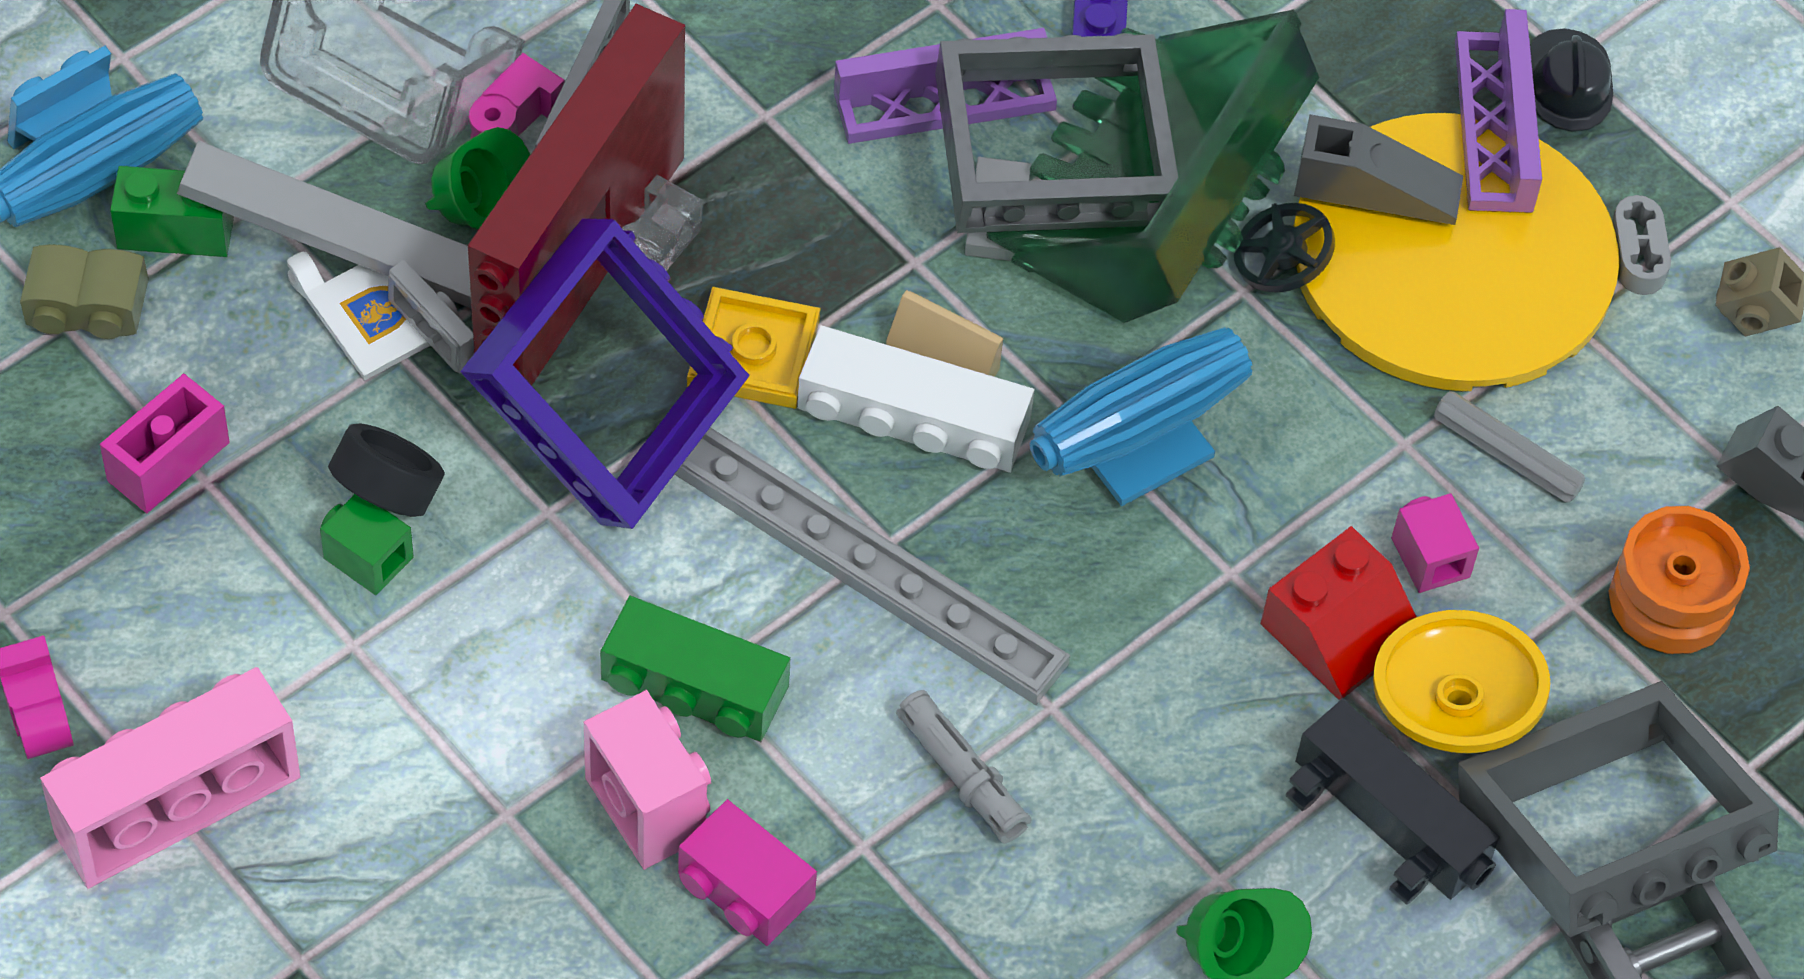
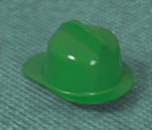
(476, 176)
(1248, 934)

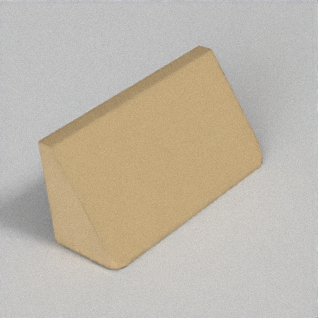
(944, 336)

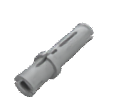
(978, 783)

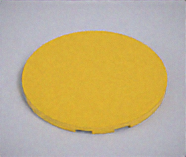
(1472, 298)

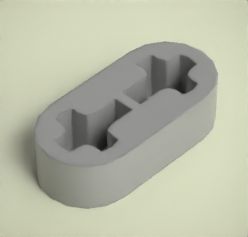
(1651, 244)

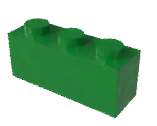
(695, 669)

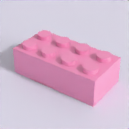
(171, 776)

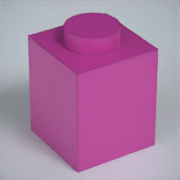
(1434, 542)

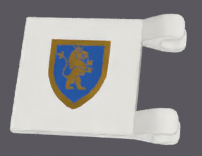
(357, 315)

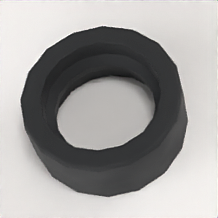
(386, 470)

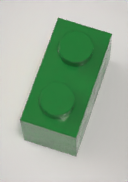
(156, 219)

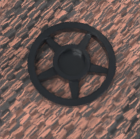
(1284, 247)

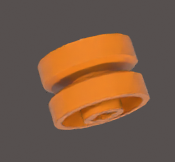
(1678, 579)

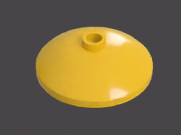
(1461, 681)

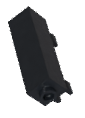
(1396, 801)

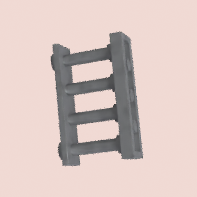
(1605, 958)

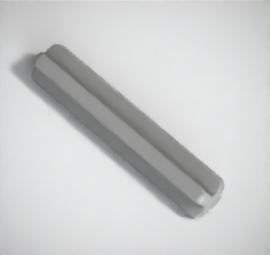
(1509, 446)

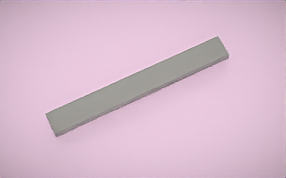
(874, 566)

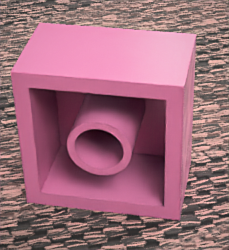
(645, 777)

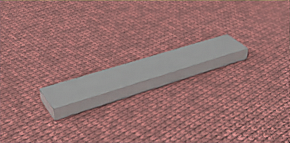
(324, 220)

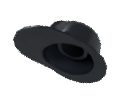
(1571, 79)

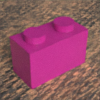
(165, 443)
(746, 873)

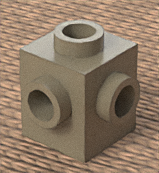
(1761, 292)

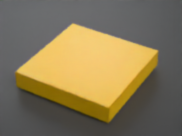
(767, 340)

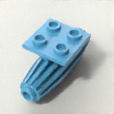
(86, 134)
(1139, 418)

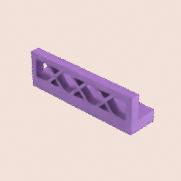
(896, 76)
(1517, 109)

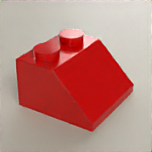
(1338, 611)

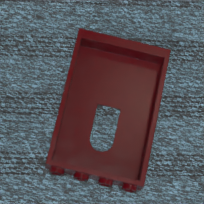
(589, 165)

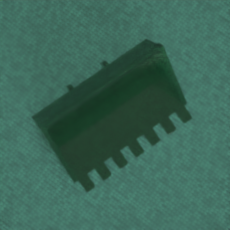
(1227, 107)

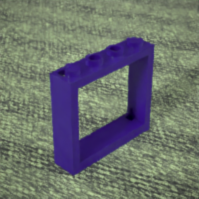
(718, 377)

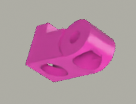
(516, 97)
(34, 697)

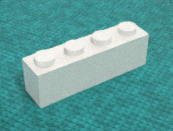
(915, 399)

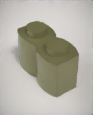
(84, 291)

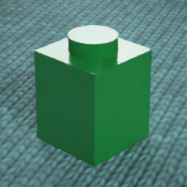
(366, 543)

